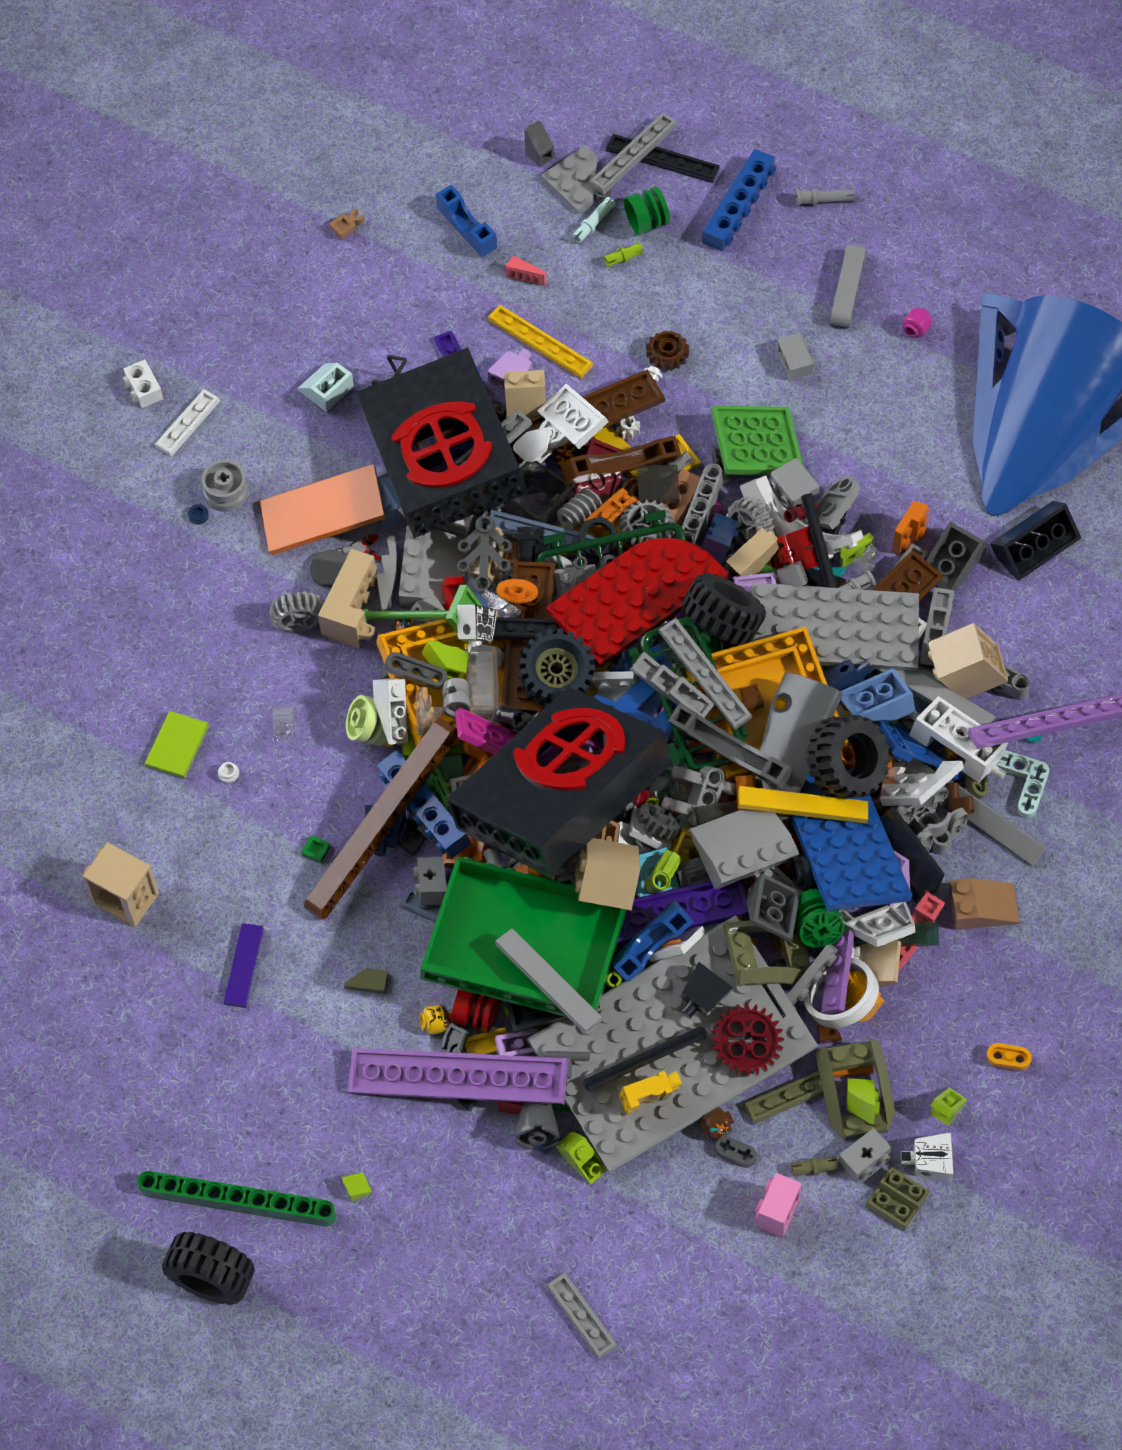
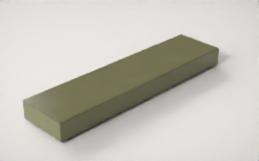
(784, 1098)

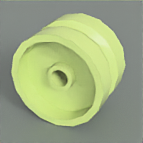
(364, 722)

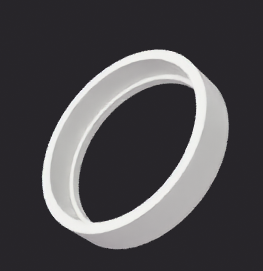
(855, 1013)

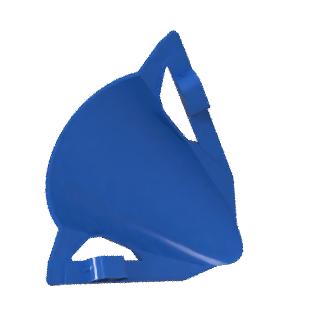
(1049, 406)

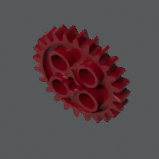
(748, 1060)

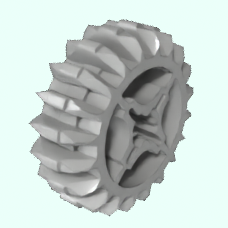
(639, 511)
(751, 518)
(296, 611)

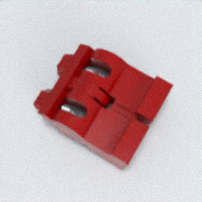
(794, 548)

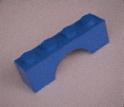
(478, 235)
(666, 925)

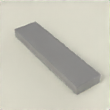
(582, 1316)

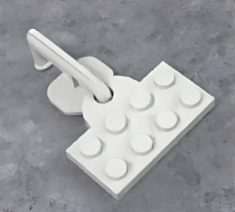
(566, 419)

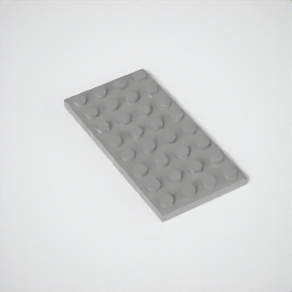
(845, 623)

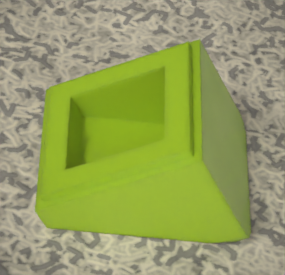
(356, 1186)

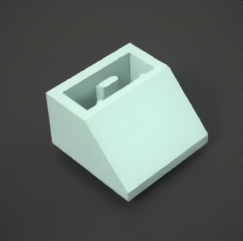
(327, 385)

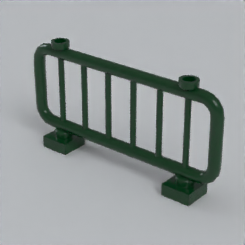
(657, 526)
(683, 752)

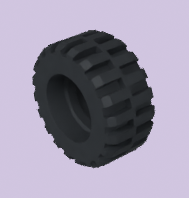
(723, 609)
(869, 750)
(208, 1268)

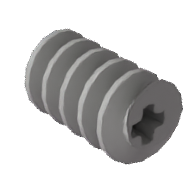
(578, 508)

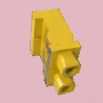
(649, 1090)

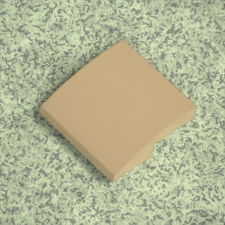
(882, 961)

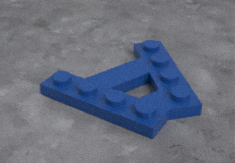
(639, 694)
(906, 747)

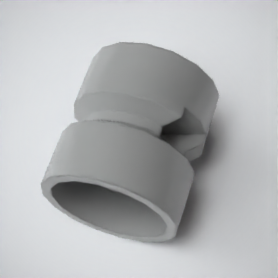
(456, 695)

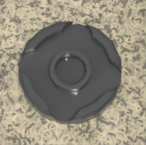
(326, 567)

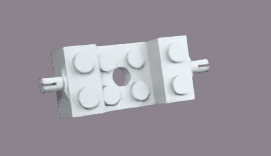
(942, 723)

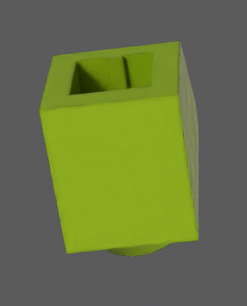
(450, 659)
(863, 1099)
(581, 1156)

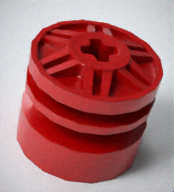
(479, 1007)

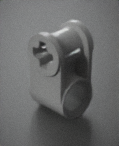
(1014, 680)

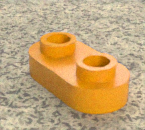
(1009, 1054)

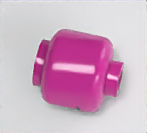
(917, 322)

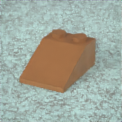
(982, 903)

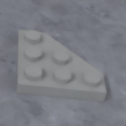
(572, 178)

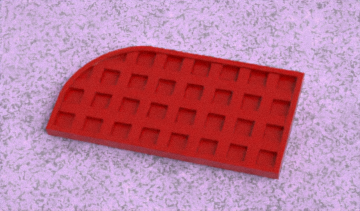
(632, 595)

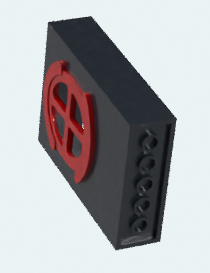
(425, 405)
(550, 815)

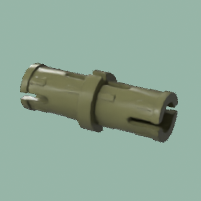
(814, 1166)

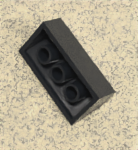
(1036, 539)
(923, 869)

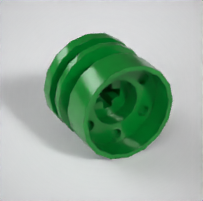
(646, 210)
(816, 924)

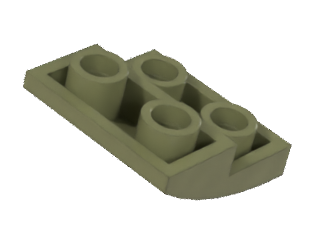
(897, 1199)

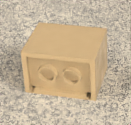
(967, 661)
(607, 873)
(120, 884)

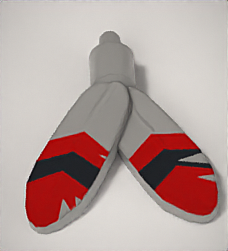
(362, 546)

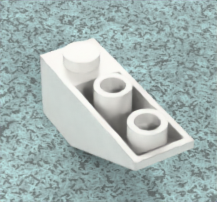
(391, 708)

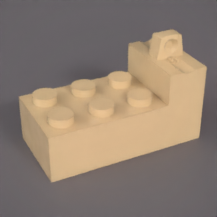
(342, 612)

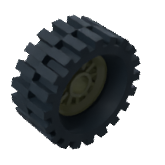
(556, 646)

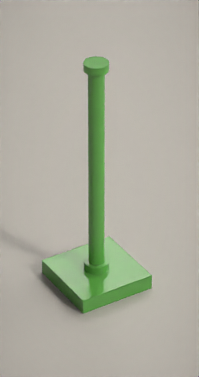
(463, 597)

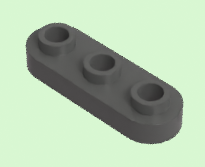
(408, 664)

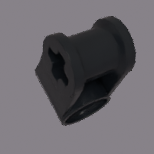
(512, 719)

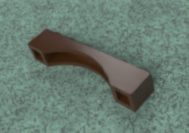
(597, 466)

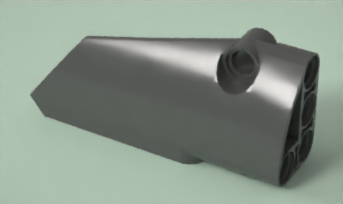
(790, 729)

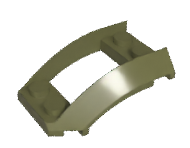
(745, 963)
(850, 1057)

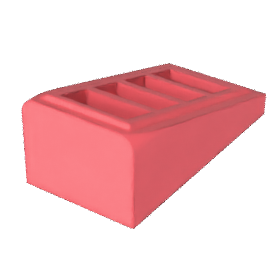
(524, 271)

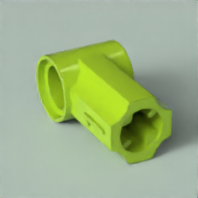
(663, 871)

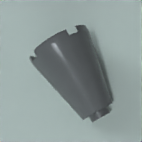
(536, 1126)

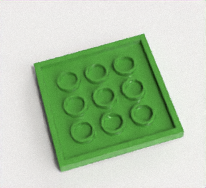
(755, 438)

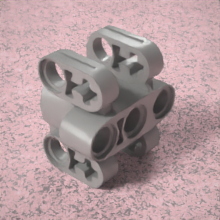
(701, 785)
(936, 829)

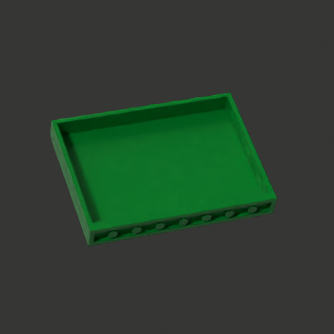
(490, 901)

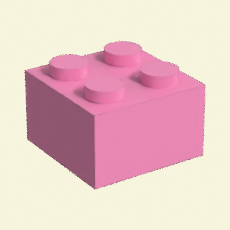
(778, 1204)

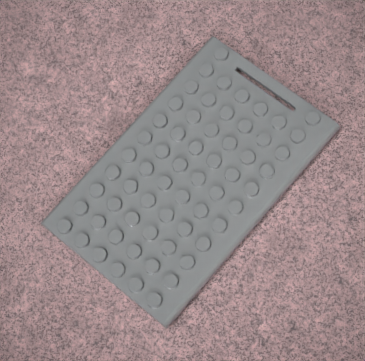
(649, 1014)

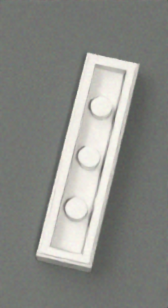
(187, 422)

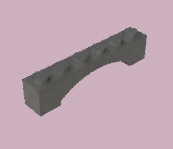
(730, 747)

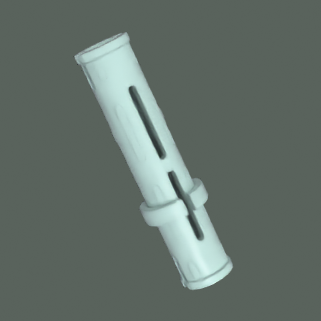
(588, 225)

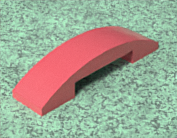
(925, 912)

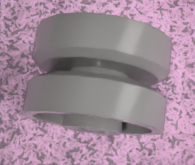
(225, 485)

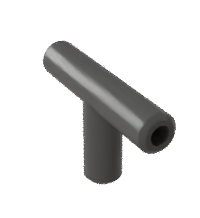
(571, 1056)

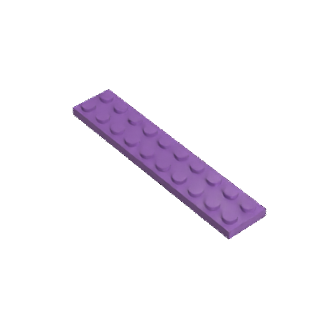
(458, 1076)

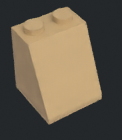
(524, 392)

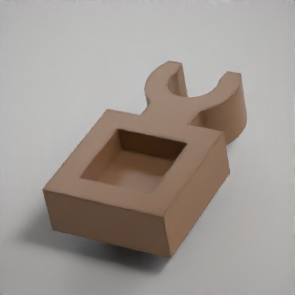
(346, 225)

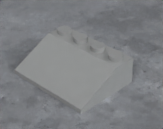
(426, 565)
(742, 845)

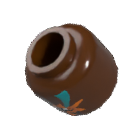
(717, 1123)

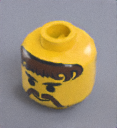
(435, 1019)

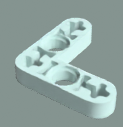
(1029, 773)

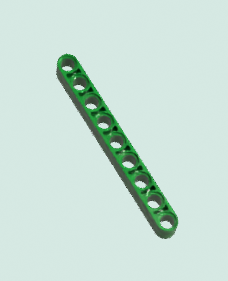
(229, 1191)

